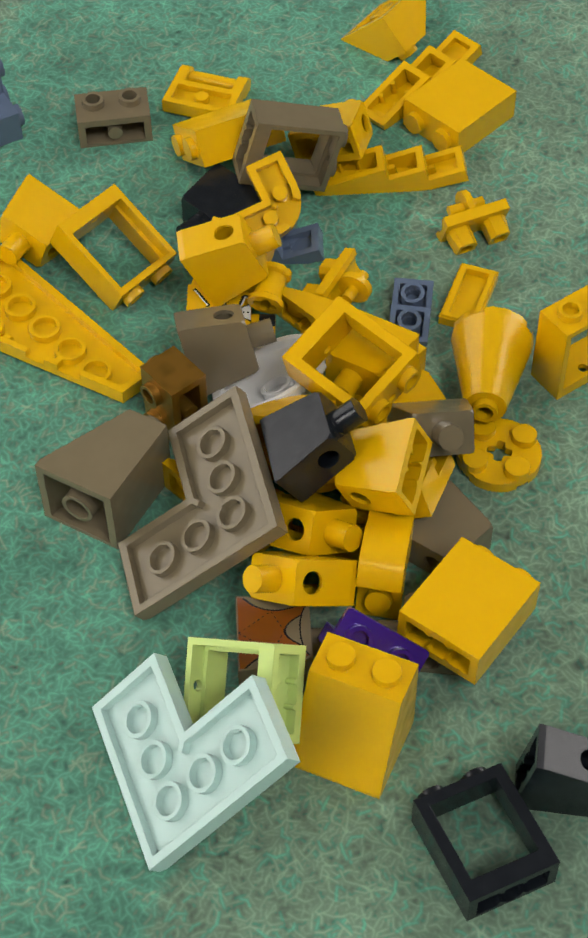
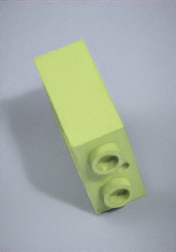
(278, 663)

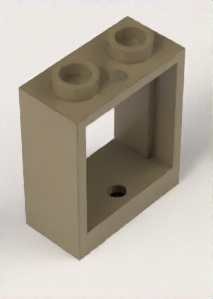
(268, 115)

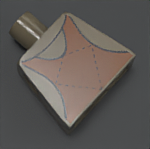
(273, 623)

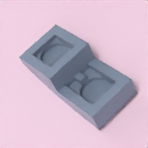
(301, 246)

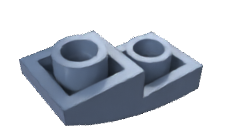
(412, 306)

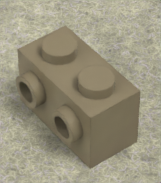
(113, 117)

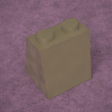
(106, 476)

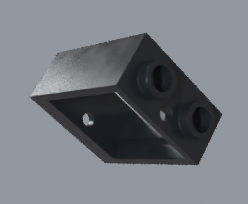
(502, 883)

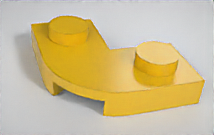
(277, 192)

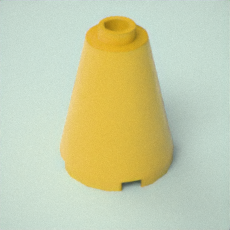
(490, 358)

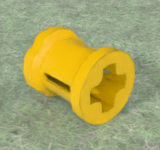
(269, 291)

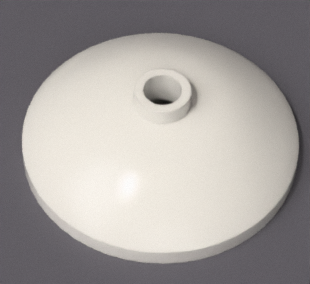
(271, 379)

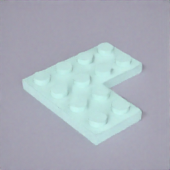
(185, 775)

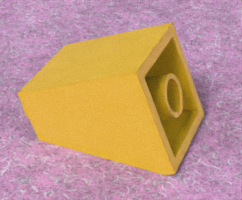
(356, 714)

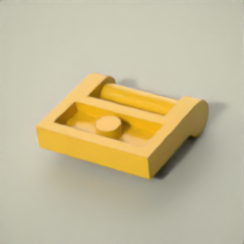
(199, 92)

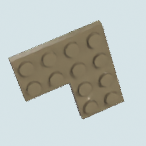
(225, 511)

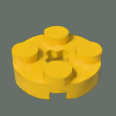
(514, 470)

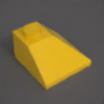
(390, 29)

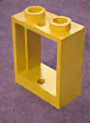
(132, 223)
(326, 334)
(555, 358)

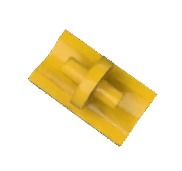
(470, 216)
(342, 278)

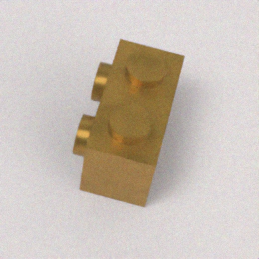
(172, 387)

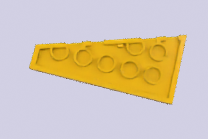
(60, 338)

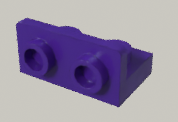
(367, 631)

